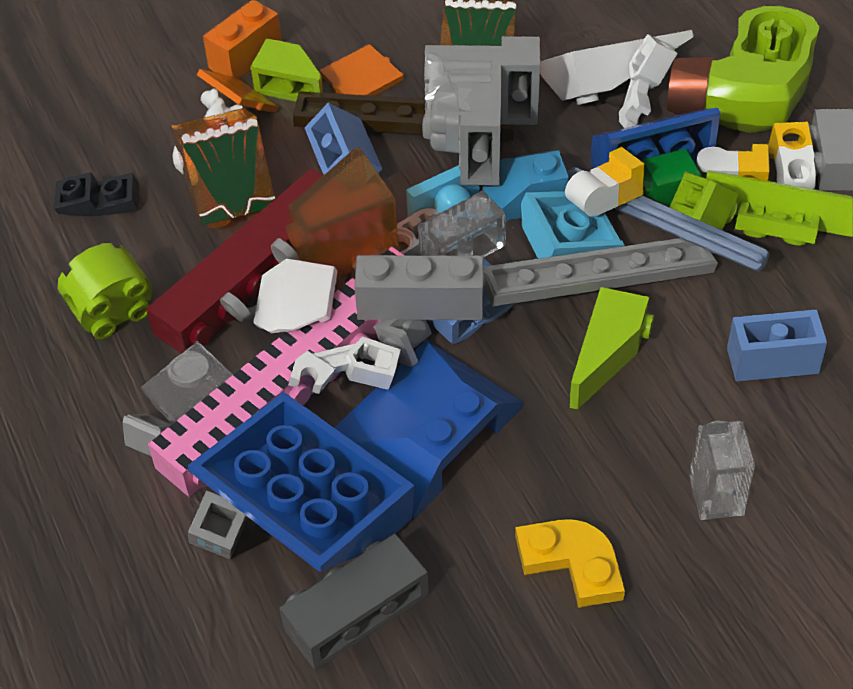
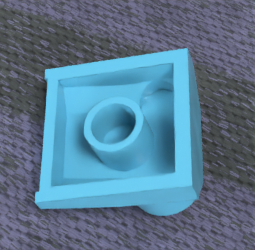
(562, 228)

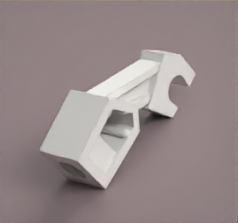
(646, 71)
(326, 363)

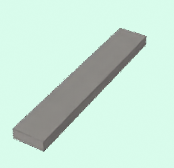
(595, 269)

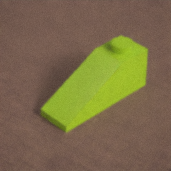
(610, 341)

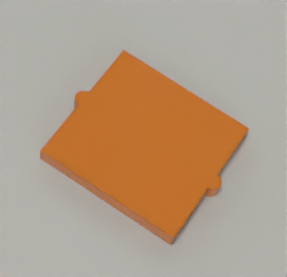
(362, 73)
(237, 91)

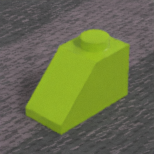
(284, 70)
(705, 201)

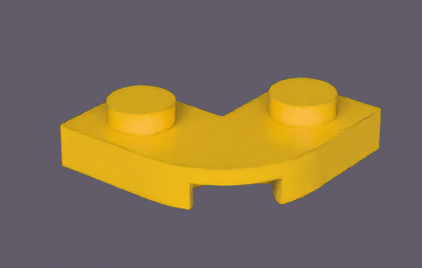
(576, 547)

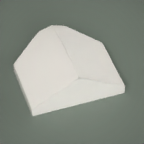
(295, 295)

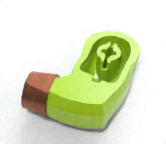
(758, 79)

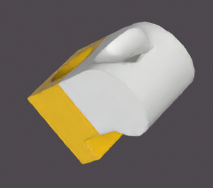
(793, 158)
(741, 163)
(607, 184)

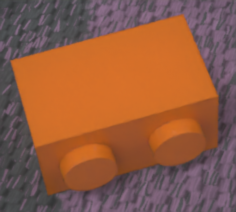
(238, 39)

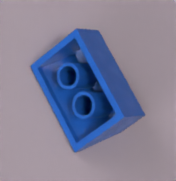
(683, 131)

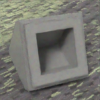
(142, 429)

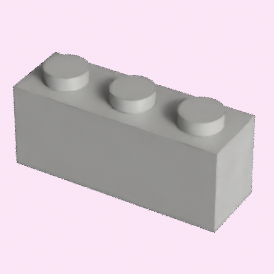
(419, 287)

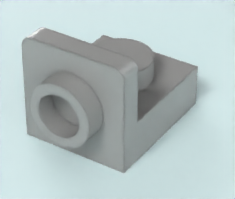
(404, 336)

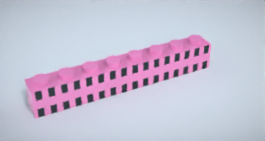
(255, 387)

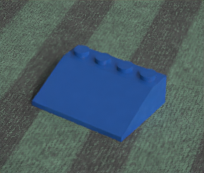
(306, 484)

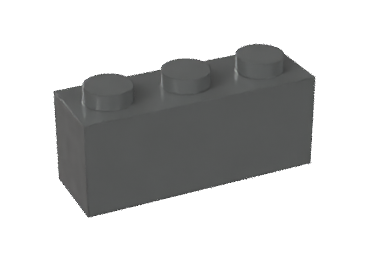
(354, 600)

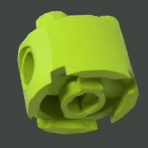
(105, 289)

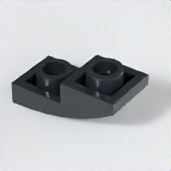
(87, 197)

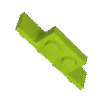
(786, 209)

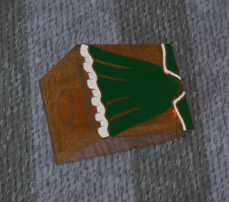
(478, 22)
(224, 166)

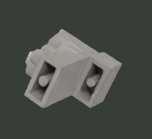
(475, 92)

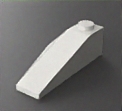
(596, 69)

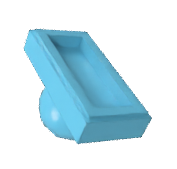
(439, 192)

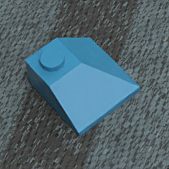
(526, 174)

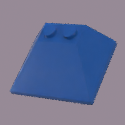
(428, 418)

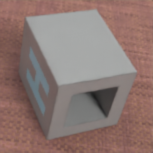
(217, 526)

